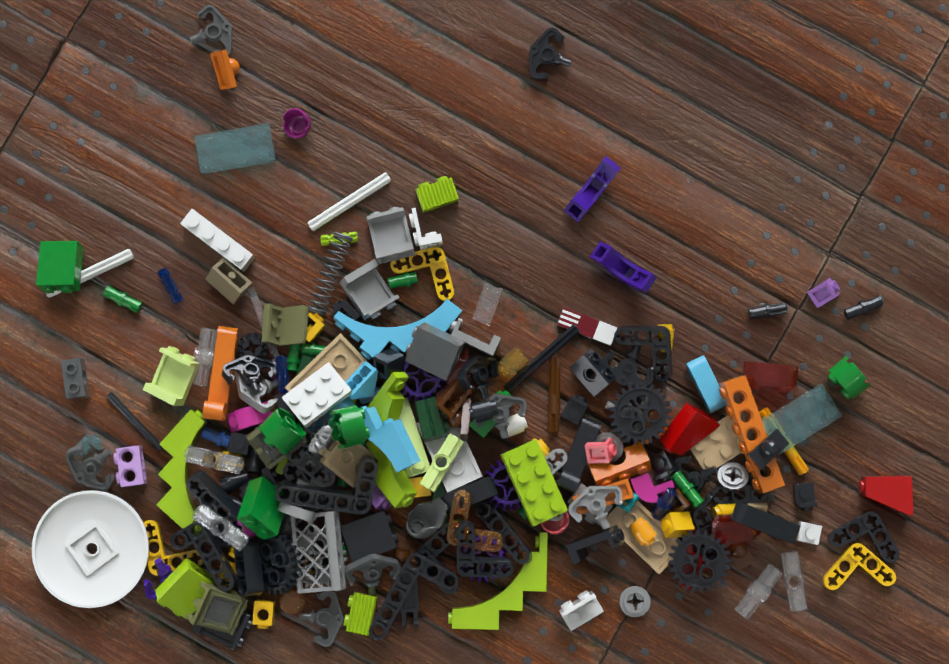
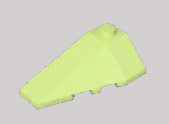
(410, 425)

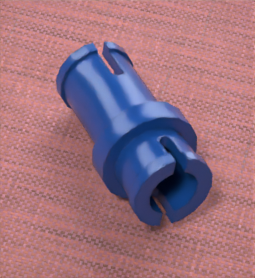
(220, 439)

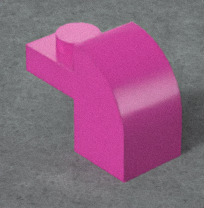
(246, 418)
(645, 490)

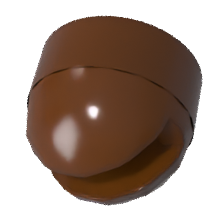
(402, 554)

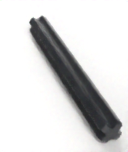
(543, 357)

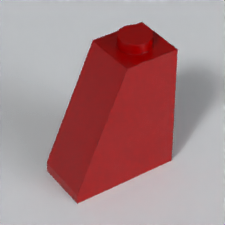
(688, 429)
(889, 491)

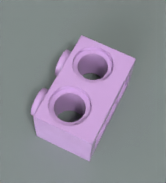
(136, 465)

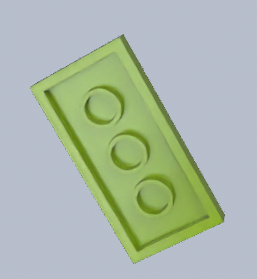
(534, 482)

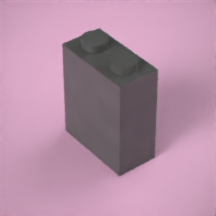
(434, 351)

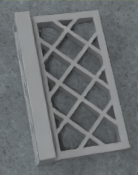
(334, 554)

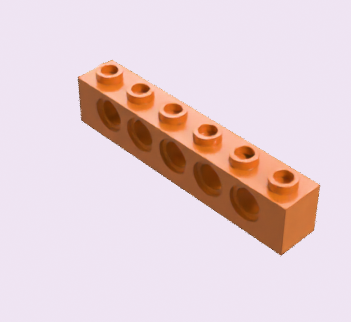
(727, 390)

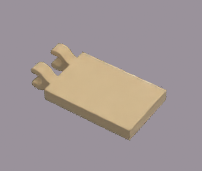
(345, 461)

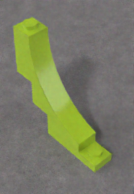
(388, 405)
(178, 500)
(529, 578)

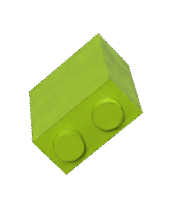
(183, 587)

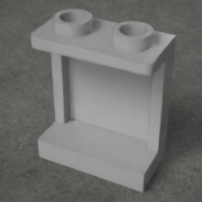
(390, 235)
(368, 291)
(472, 342)

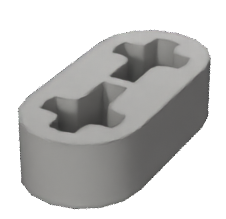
(296, 511)

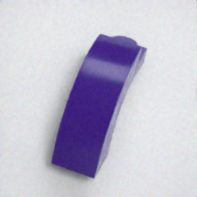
(592, 189)
(622, 268)

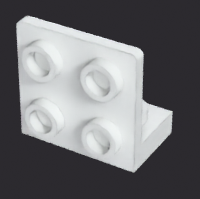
(430, 240)
(580, 610)

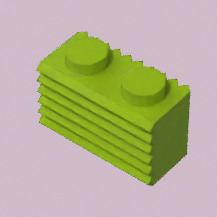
(436, 194)
(361, 613)

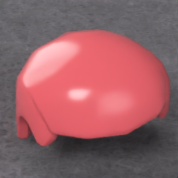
(556, 527)

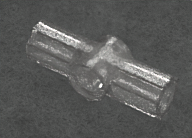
(205, 355)
(223, 461)
(230, 534)
(758, 591)
(796, 593)

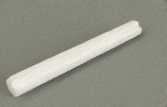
(349, 201)
(102, 267)

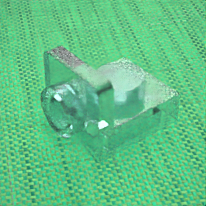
(89, 440)

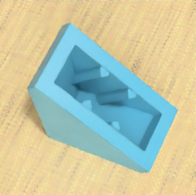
(363, 381)

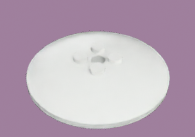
(63, 555)

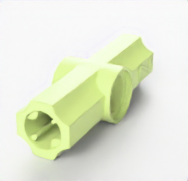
(436, 474)

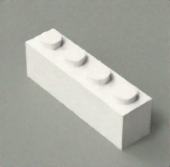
(217, 240)

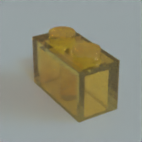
(512, 362)

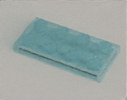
(235, 148)
(803, 416)

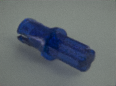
(663, 504)

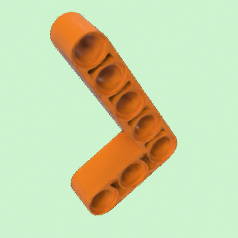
(219, 391)

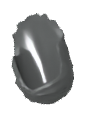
(426, 518)

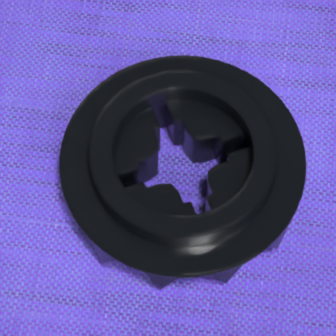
(256, 339)

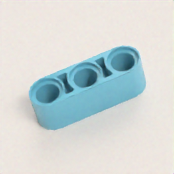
(706, 384)

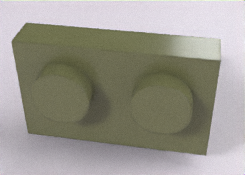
(284, 325)

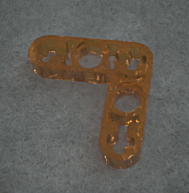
(481, 533)

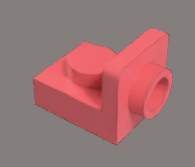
(600, 451)

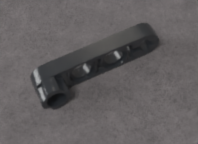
(505, 532)

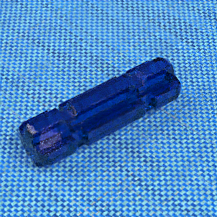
(170, 285)
(282, 373)

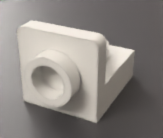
(809, 533)

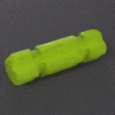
(326, 239)

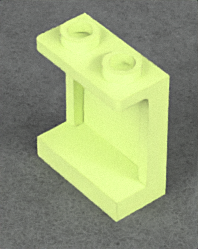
(173, 376)

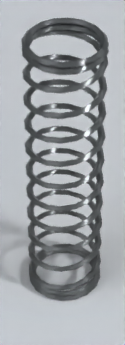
(336, 235)

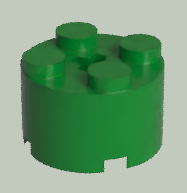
(849, 378)
(349, 426)
(282, 431)

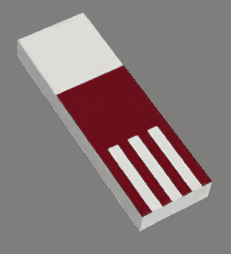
(587, 326)

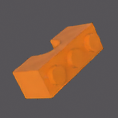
(635, 463)

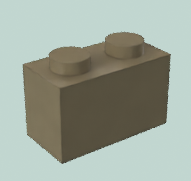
(228, 280)

